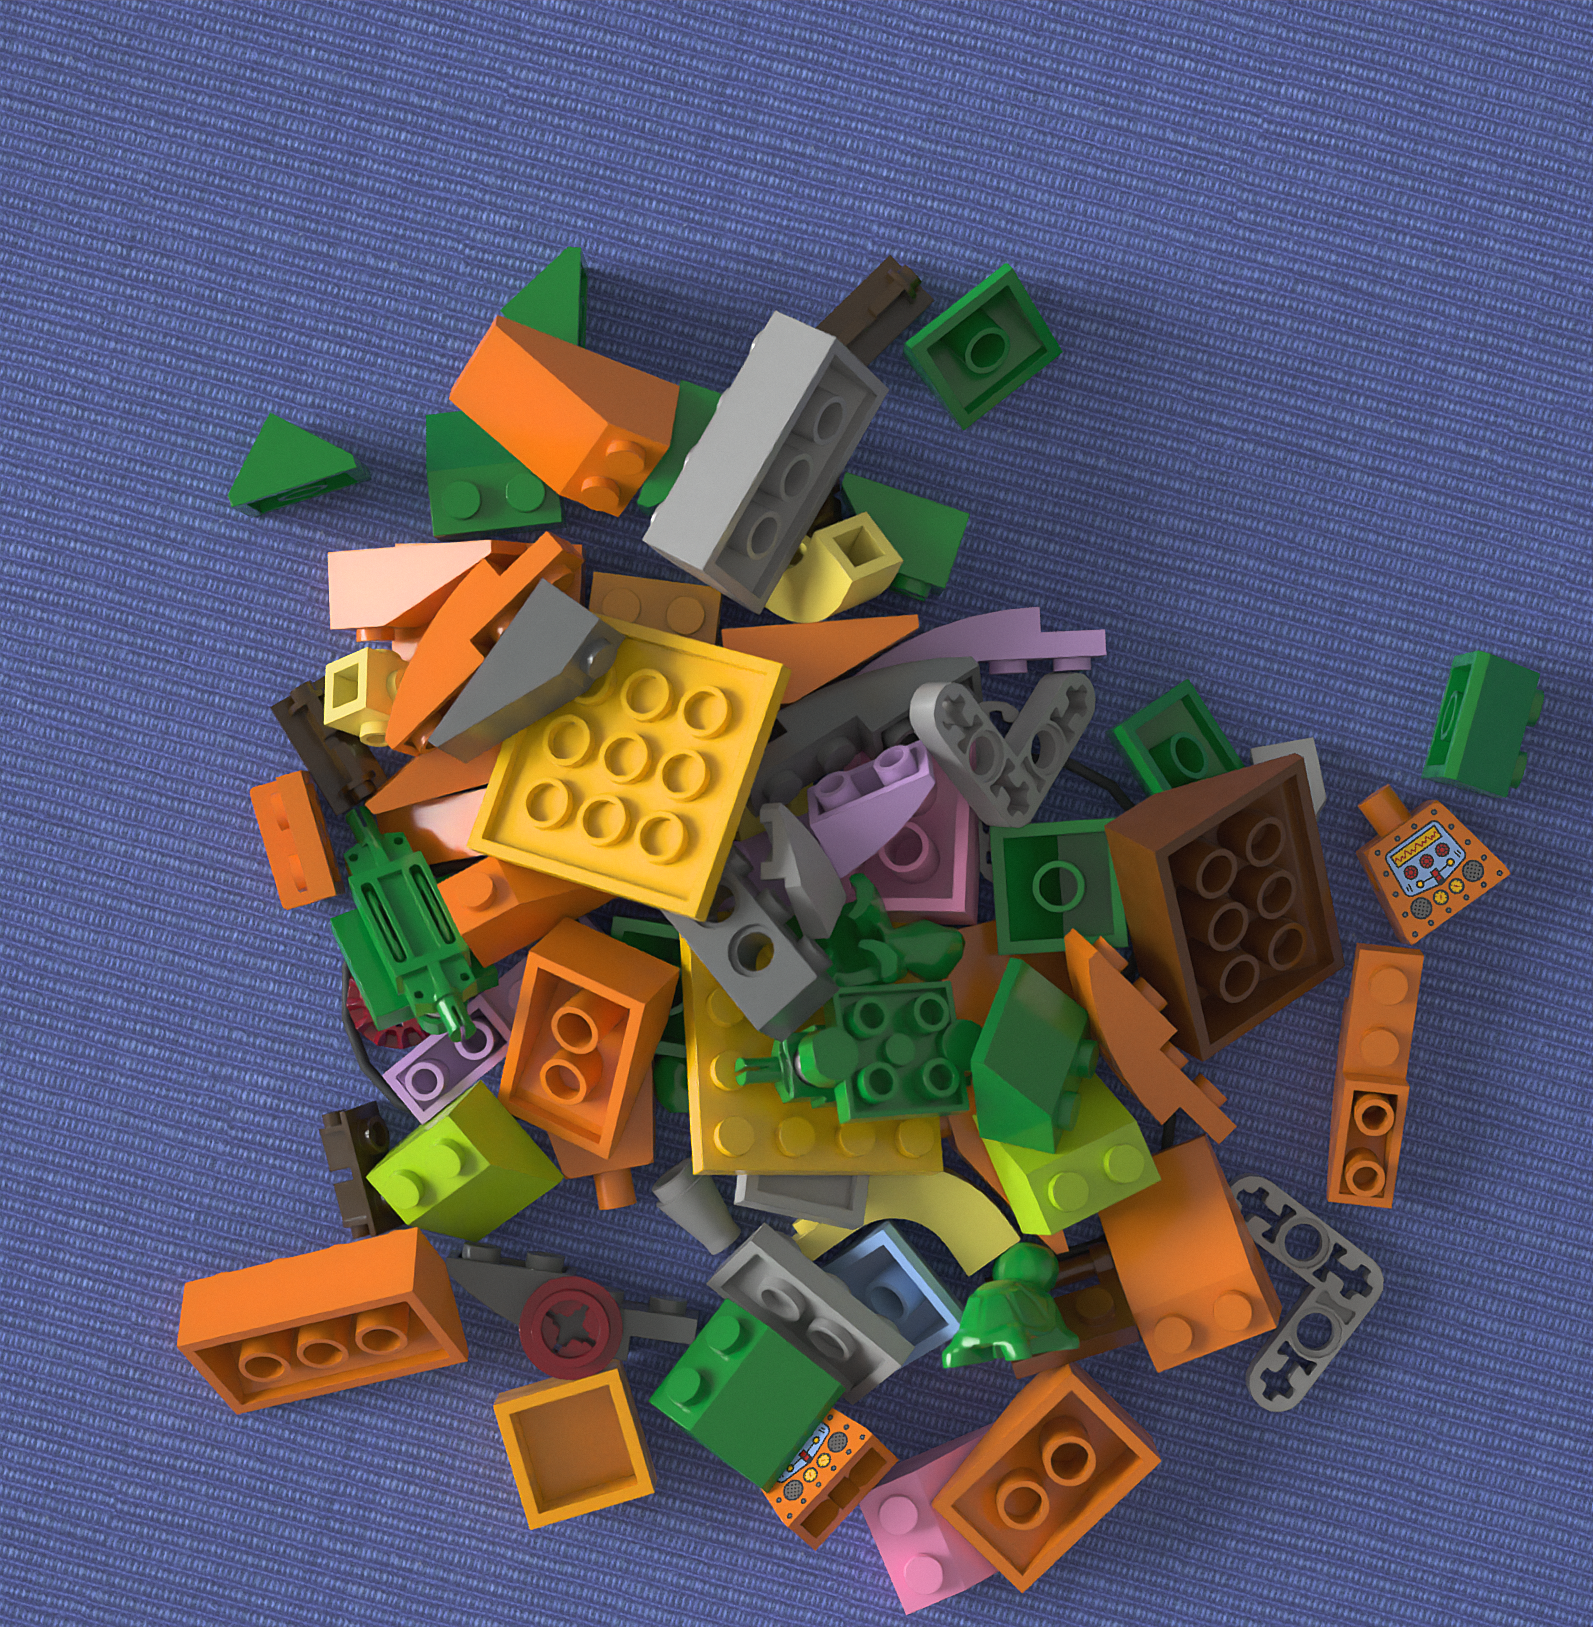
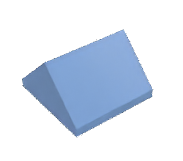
(899, 1284)

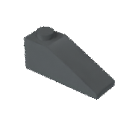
(535, 667)

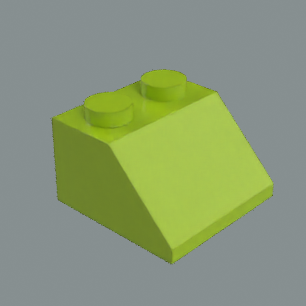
(465, 1169)
(1090, 1170)

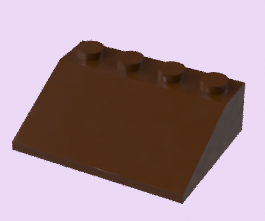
(1227, 899)

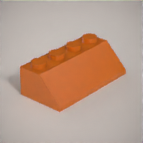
(323, 1321)

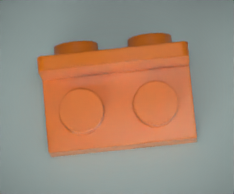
(297, 840)

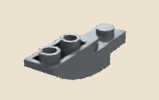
(846, 718)
(508, 1282)

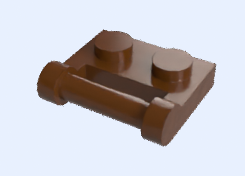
(1094, 1314)

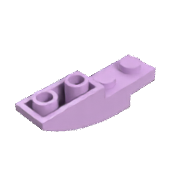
(1004, 641)
(854, 812)
(444, 1069)

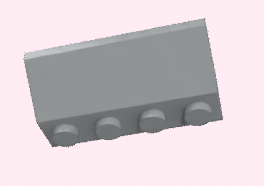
(766, 461)

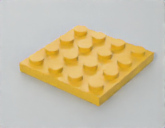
(638, 773)
(751, 1127)

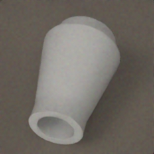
(696, 1206)

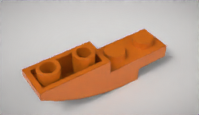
(465, 635)
(1136, 1037)
(1372, 1074)

